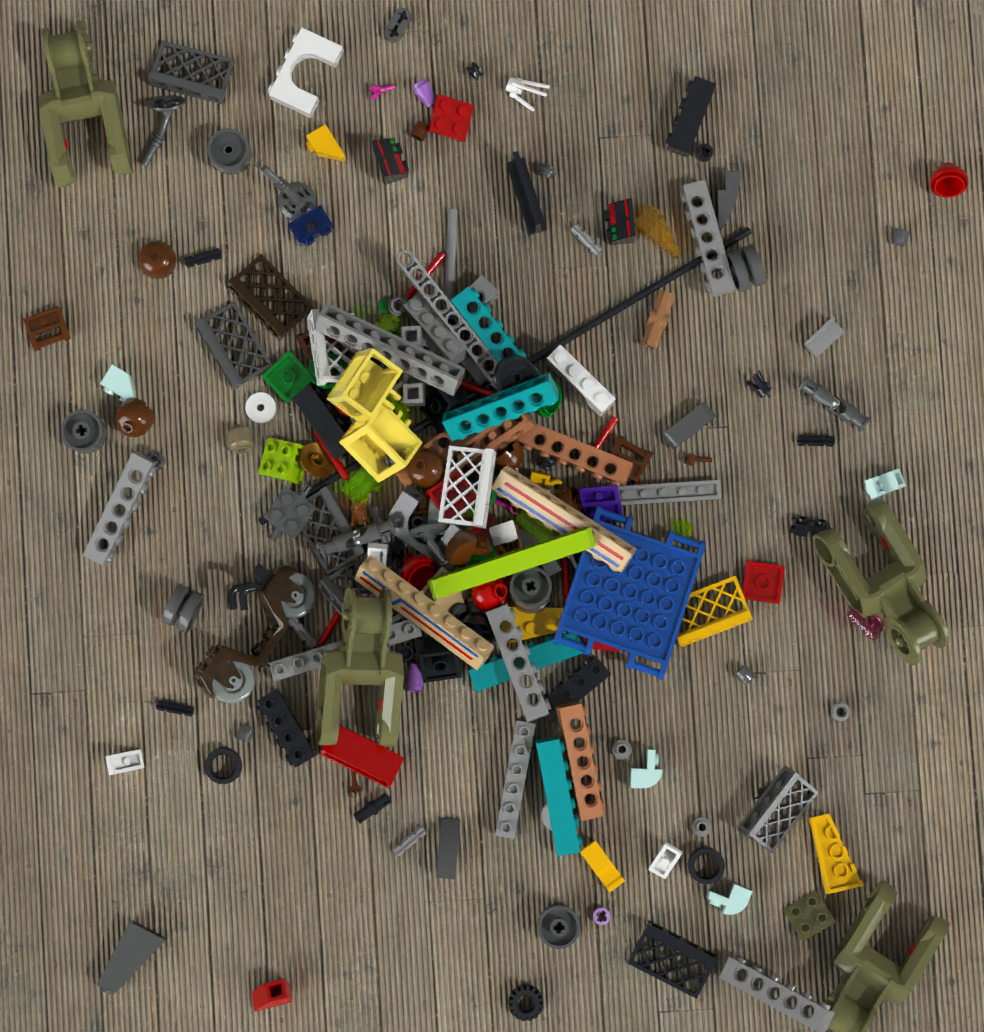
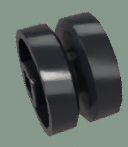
(512, 365)

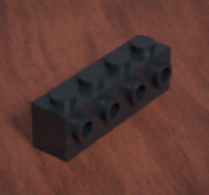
(691, 116)
(323, 418)
(577, 686)
(286, 728)

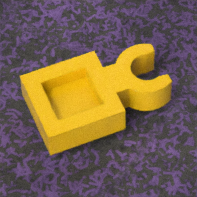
(543, 478)

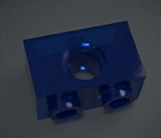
(315, 216)

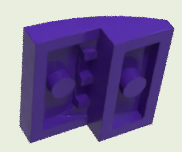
(605, 496)

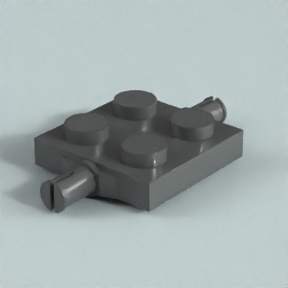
(290, 512)

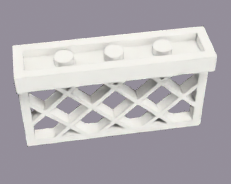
(320, 355)
(484, 486)

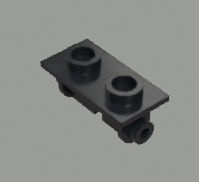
(803, 524)

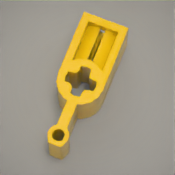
(602, 866)

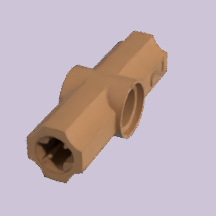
(658, 319)

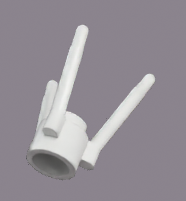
(516, 86)

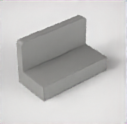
(823, 337)

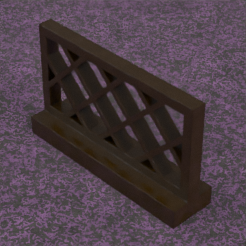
(258, 308)

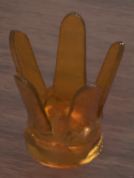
(423, 507)
(359, 514)

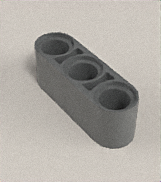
(689, 425)

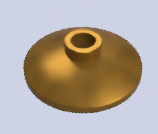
(314, 453)

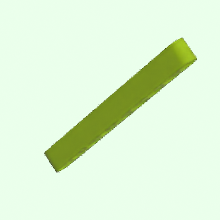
(512, 562)

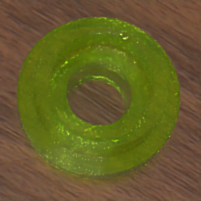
(687, 524)

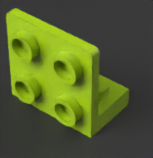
(282, 461)

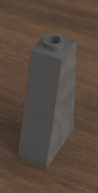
(130, 954)

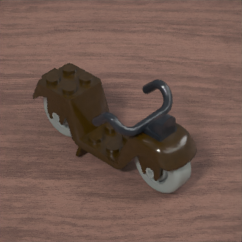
(283, 595)

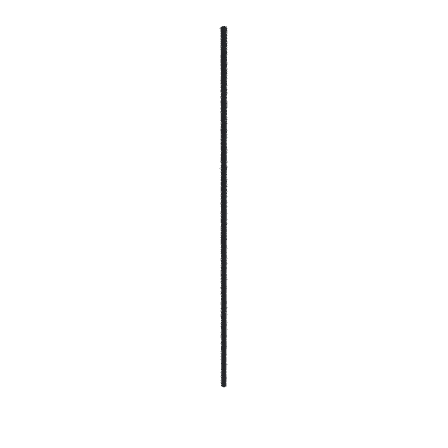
(563, 341)

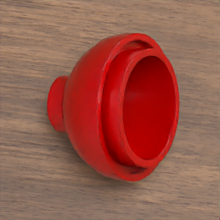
(948, 180)
(417, 570)
(489, 595)

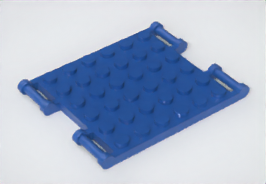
(634, 607)

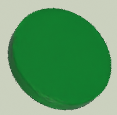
(383, 306)

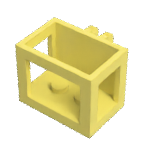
(365, 386)
(374, 438)

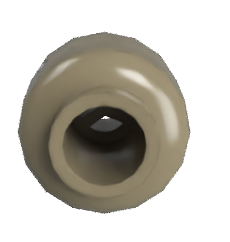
(239, 439)

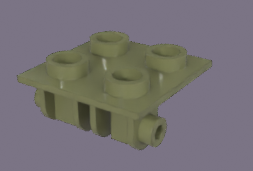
(809, 916)

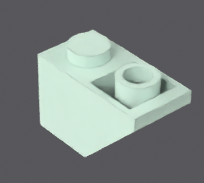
(118, 382)

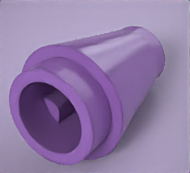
(424, 92)
(414, 679)

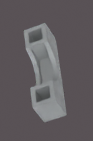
(445, 341)
(412, 387)

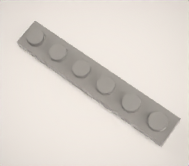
(670, 492)

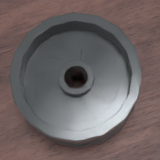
(232, 162)
(746, 268)
(72, 431)
(530, 601)
(182, 608)
(561, 937)

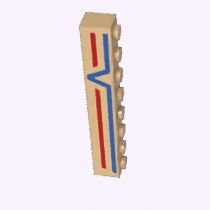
(561, 516)
(425, 613)

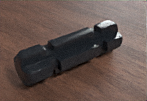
(202, 258)
(813, 440)
(175, 708)

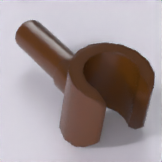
(691, 459)
(355, 787)

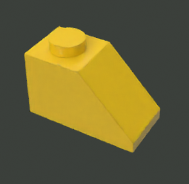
(324, 144)

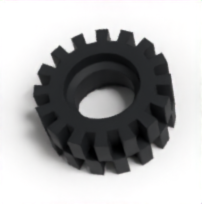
(525, 1014)

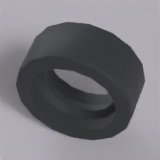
(223, 780)
(720, 862)

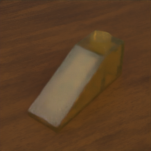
(654, 226)

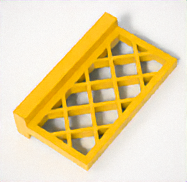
(719, 624)

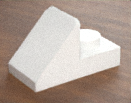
(503, 533)
(378, 551)
(124, 762)
(665, 860)

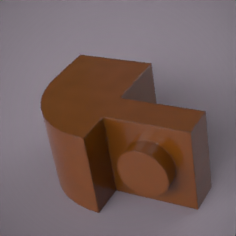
(464, 545)

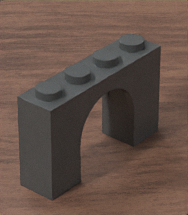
(402, 516)

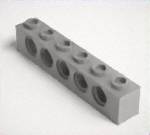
(699, 191)
(94, 549)
(495, 618)
(515, 779)
(733, 972)

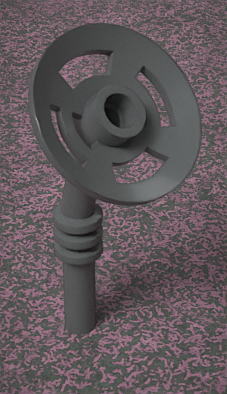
(167, 107)
(293, 196)
(429, 532)

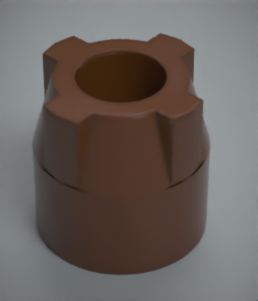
(419, 131)

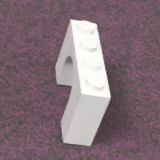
(305, 46)
(565, 365)

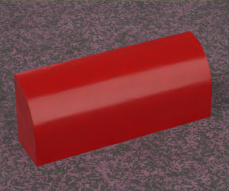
(364, 757)

